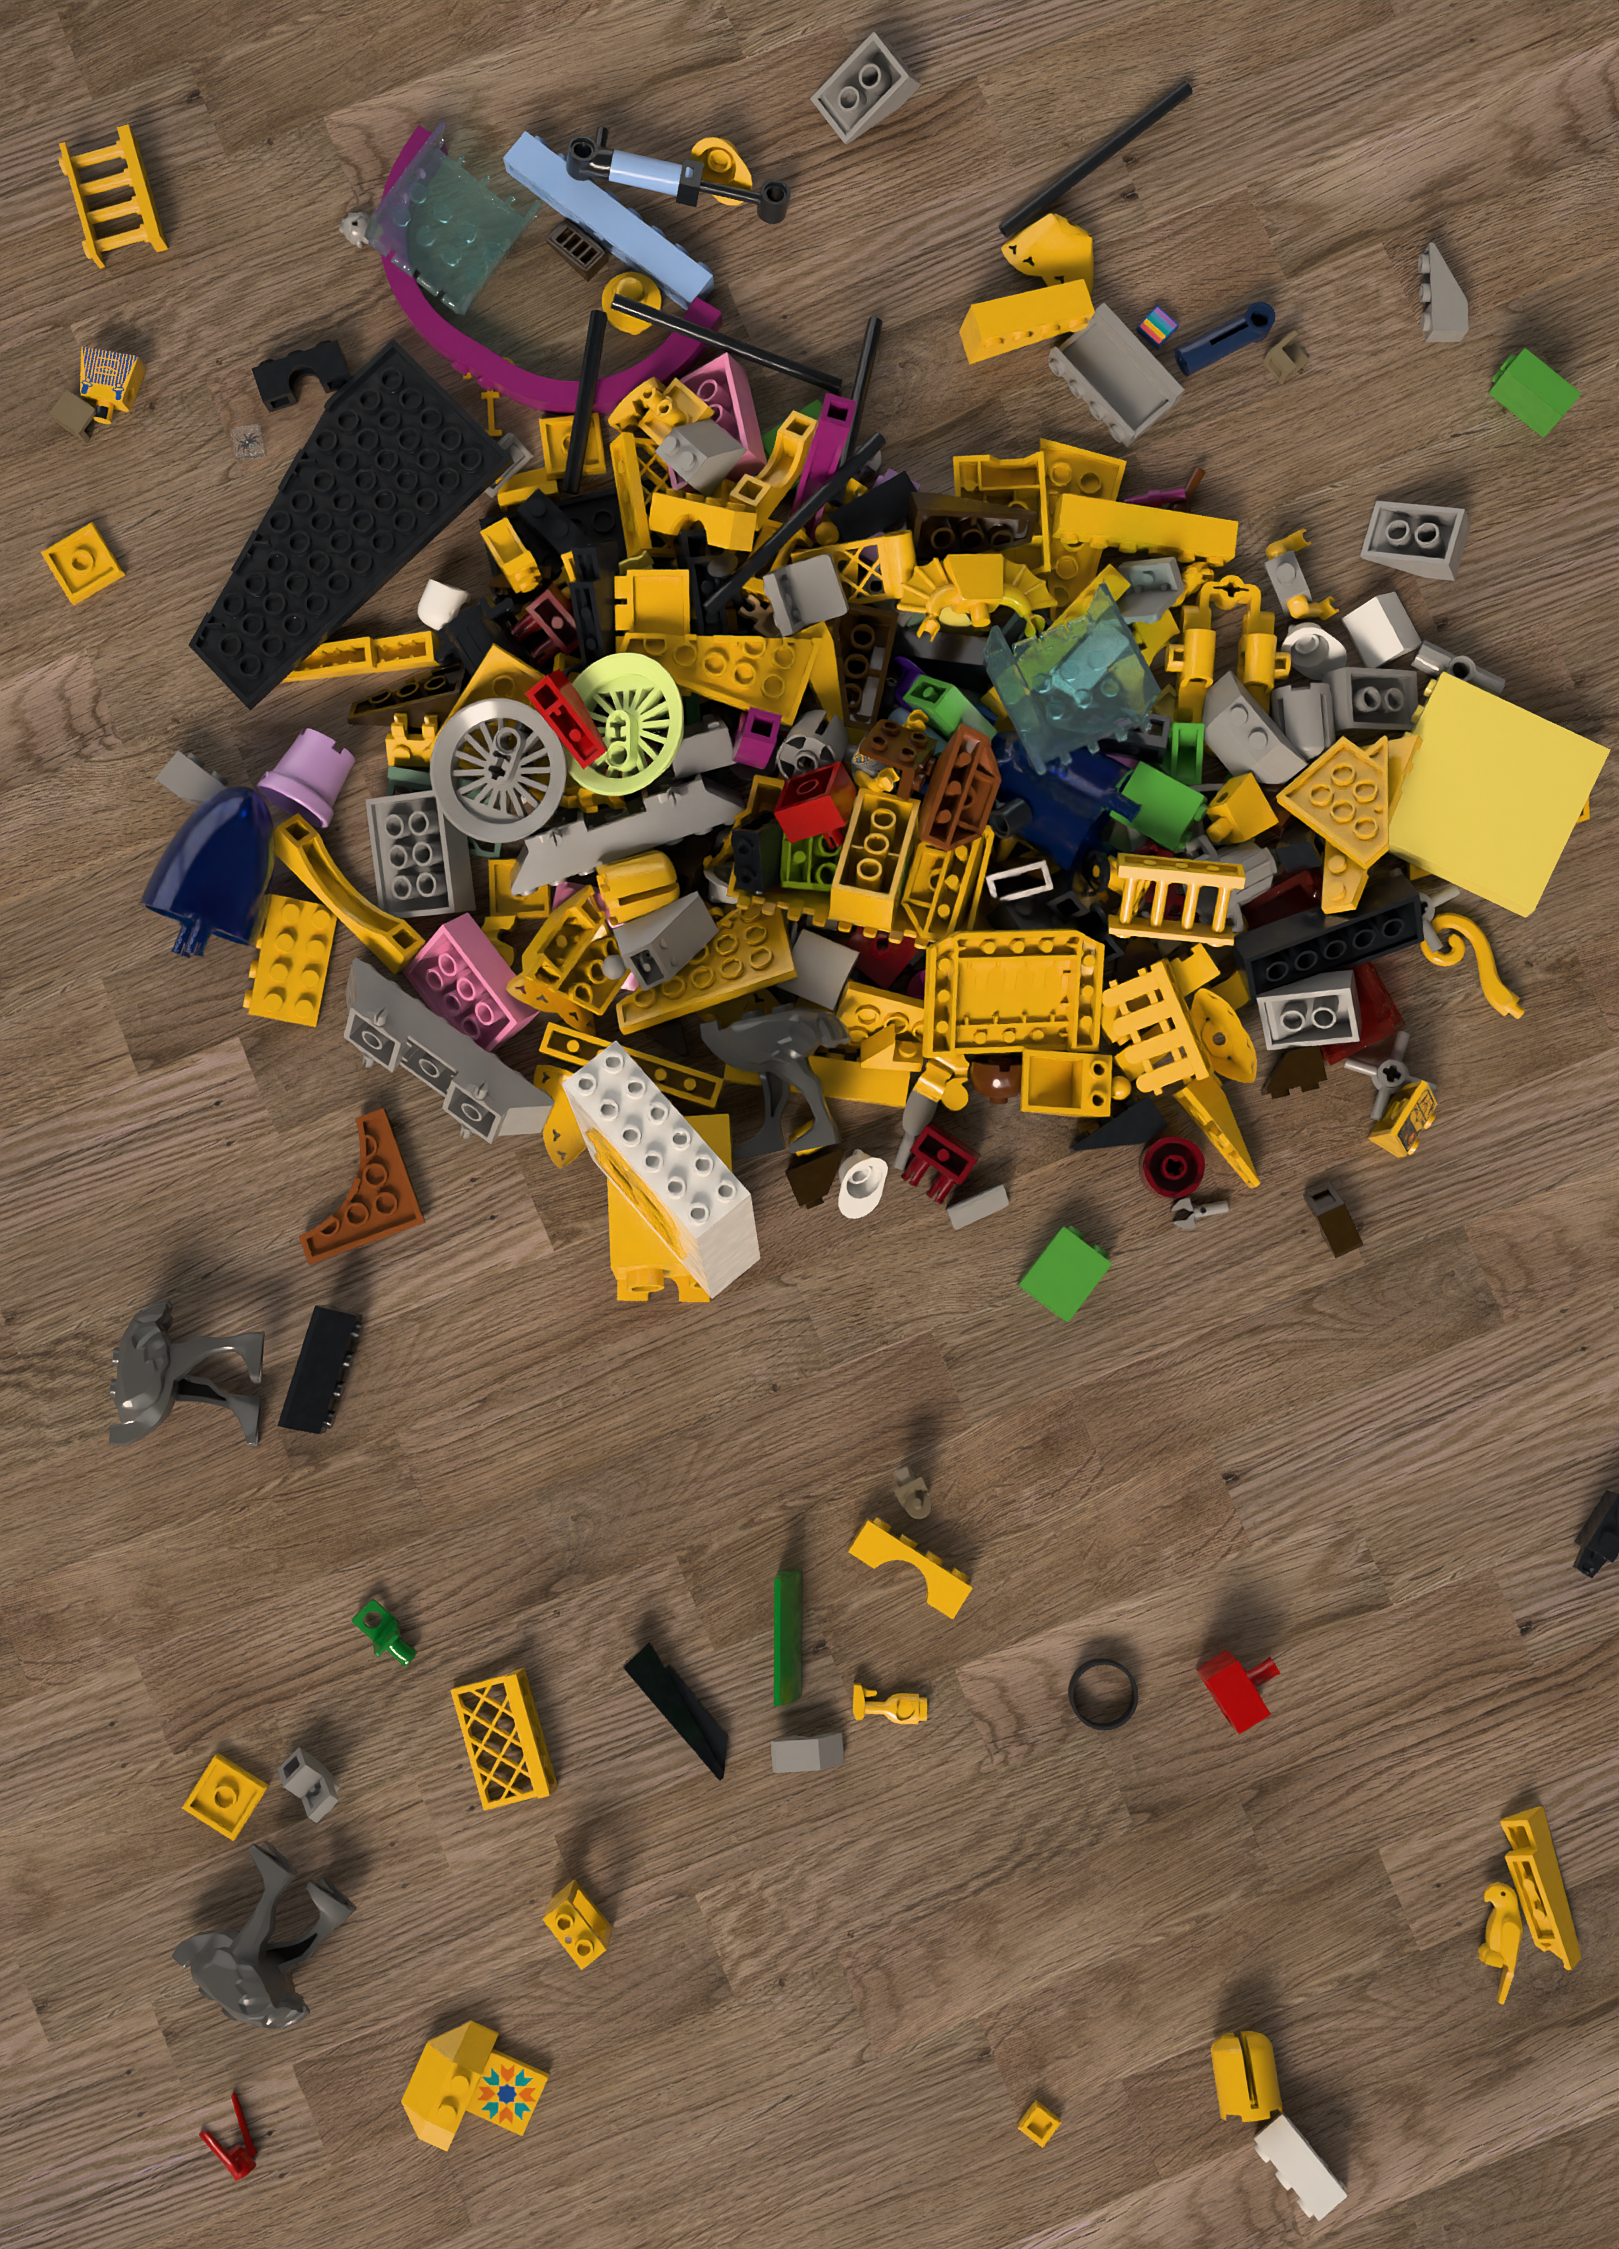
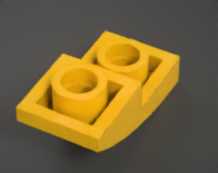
(630, 409)

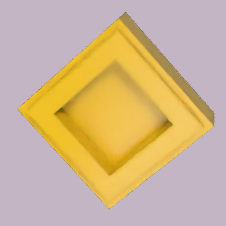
(1039, 2123)

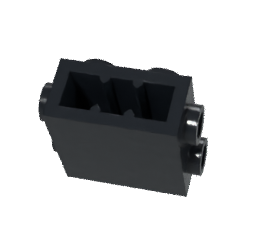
(757, 852)

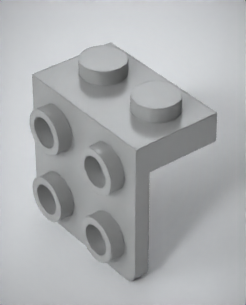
(1152, 589)
(805, 593)

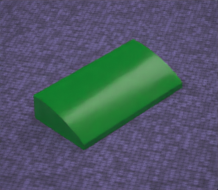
(787, 1636)

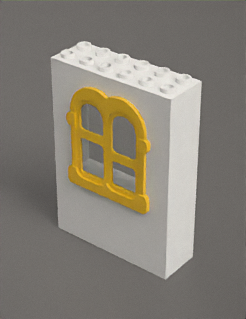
(664, 1169)

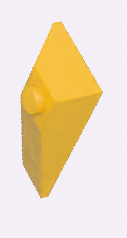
(1212, 1113)

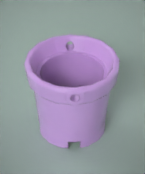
(308, 778)

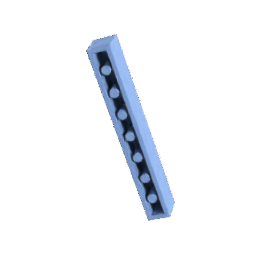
(608, 221)

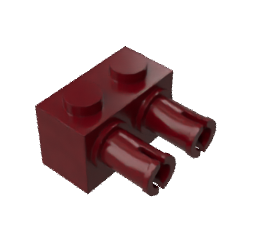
(556, 617)
(944, 1153)

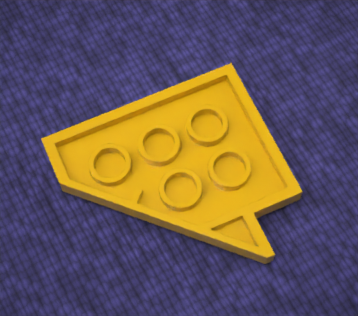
(1346, 799)

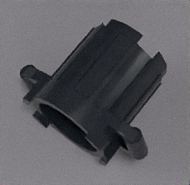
(476, 630)

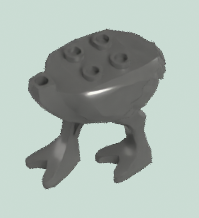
(778, 1050)
(156, 1370)
(244, 1970)

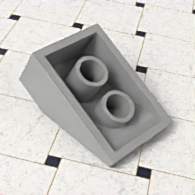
(865, 89)
(1417, 538)
(1372, 700)
(1312, 1012)

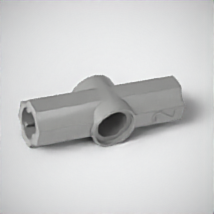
(1435, 660)

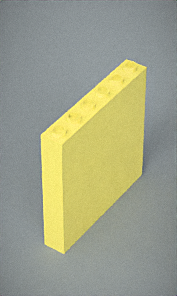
(1491, 793)

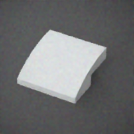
(821, 969)

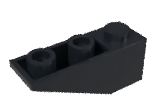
(1131, 1127)

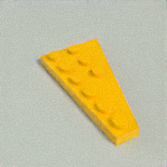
(1081, 474)
(734, 669)
(1342, 876)
(871, 1009)

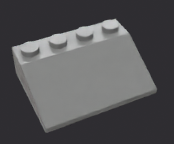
(418, 857)

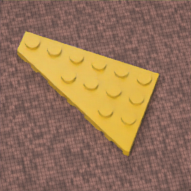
(740, 959)

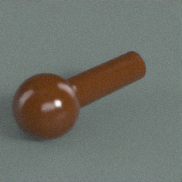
(1190, 488)

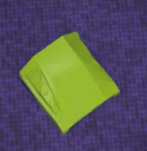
(808, 863)

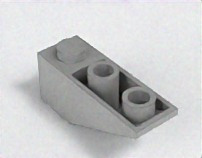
(1443, 300)
(188, 779)

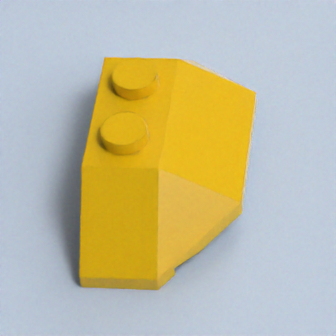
(941, 887)
(446, 2081)

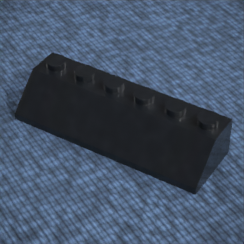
(1318, 943)

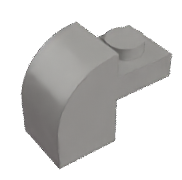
(311, 1782)

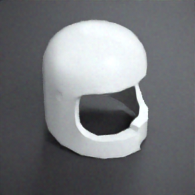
(441, 604)

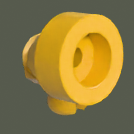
(1193, 578)

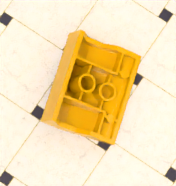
(1012, 484)

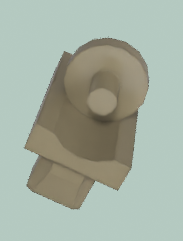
(912, 1493)

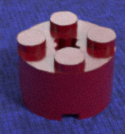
(1188, 1173)

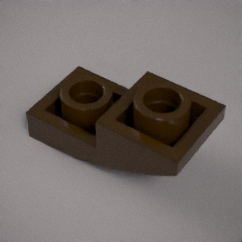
(501, 587)

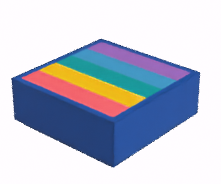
(1157, 327)

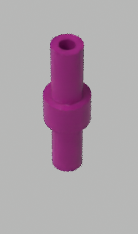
(1156, 498)

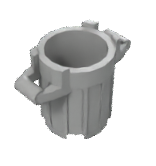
(1258, 870)

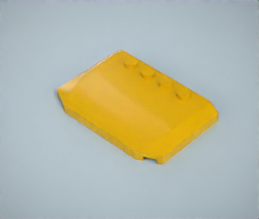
(1012, 992)

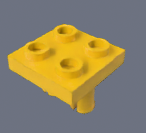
(671, 409)

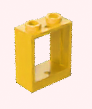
(576, 1916)

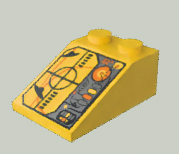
(1404, 1119)

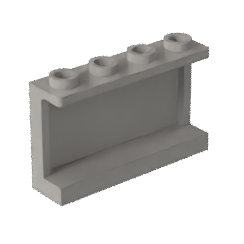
(1115, 376)

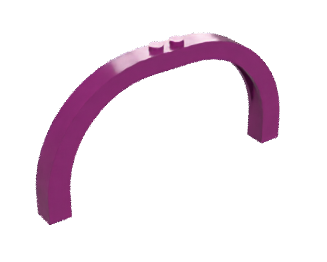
(544, 394)
(759, 728)

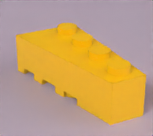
(1025, 319)
(1191, 972)

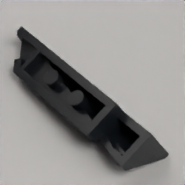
(694, 554)

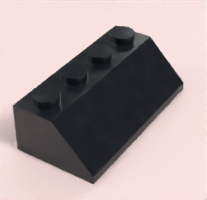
(321, 1369)

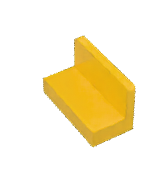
(522, 485)

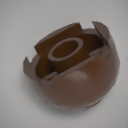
(996, 1077)

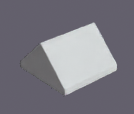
(1381, 630)

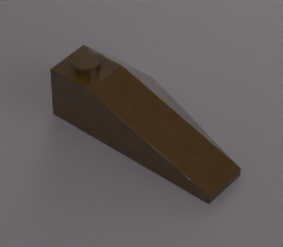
(964, 526)
(863, 655)
(428, 696)

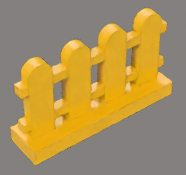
(1171, 1039)

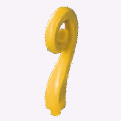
(1494, 990)

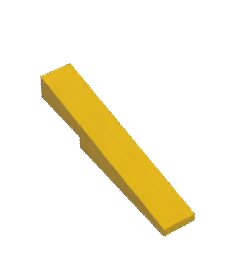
(368, 656)

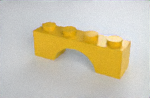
(767, 489)
(725, 525)
(877, 1545)

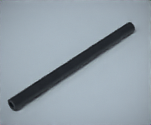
(859, 394)

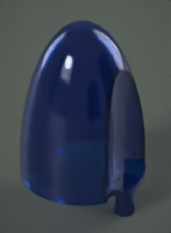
(1066, 802)
(217, 872)

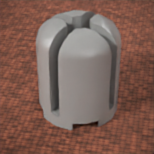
(1305, 718)
(805, 742)

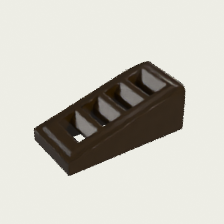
(593, 265)

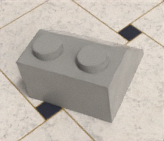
(701, 454)

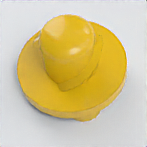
(636, 287)

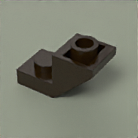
(1333, 1219)

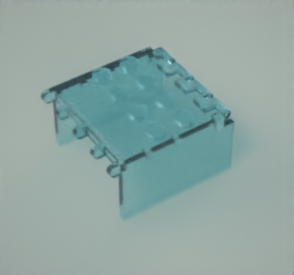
(447, 226)
(1073, 683)

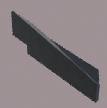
(595, 600)
(679, 1707)

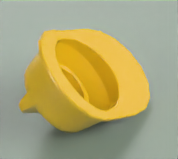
(722, 165)

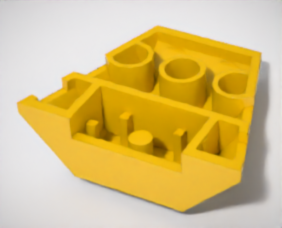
(570, 954)

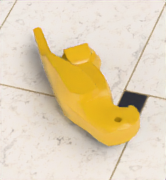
(1502, 1934)

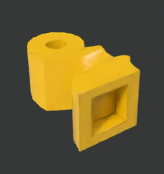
(493, 928)
(933, 1080)
(955, 1094)

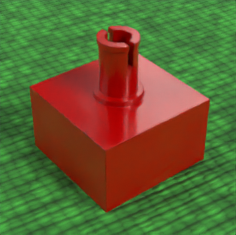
(816, 804)
(1237, 1689)

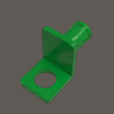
(385, 1635)

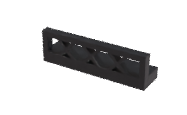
(1139, 744)

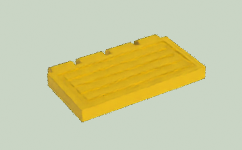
(654, 604)

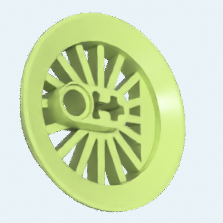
(635, 713)

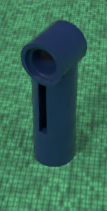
(1225, 339)

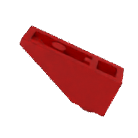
(568, 717)

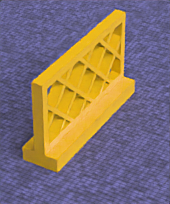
(632, 494)
(530, 1739)

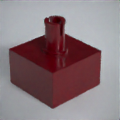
(881, 960)

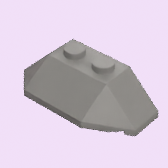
(1246, 735)

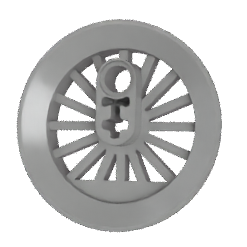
(485, 820)

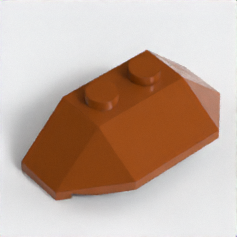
(960, 791)

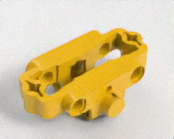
(1195, 652)

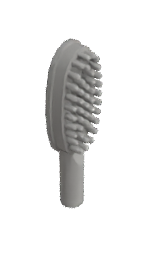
(916, 1115)

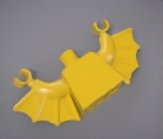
(976, 587)

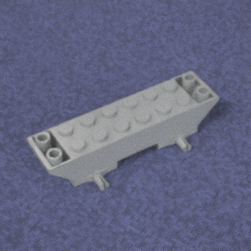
(663, 814)
(475, 1083)

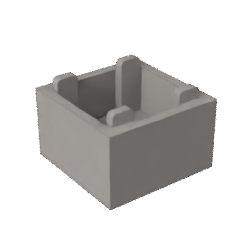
(703, 747)

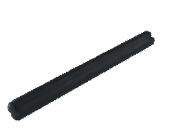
(584, 402)

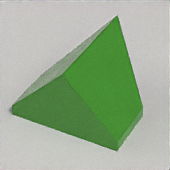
(1183, 753)

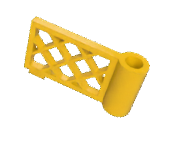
(895, 559)

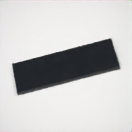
(874, 509)

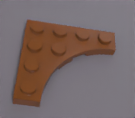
(378, 1201)

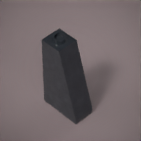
(947, 658)

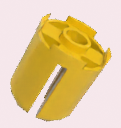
(637, 885)
(1248, 2093)

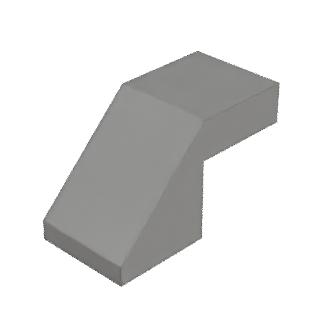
(807, 1753)

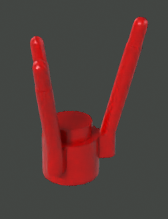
(238, 2160)

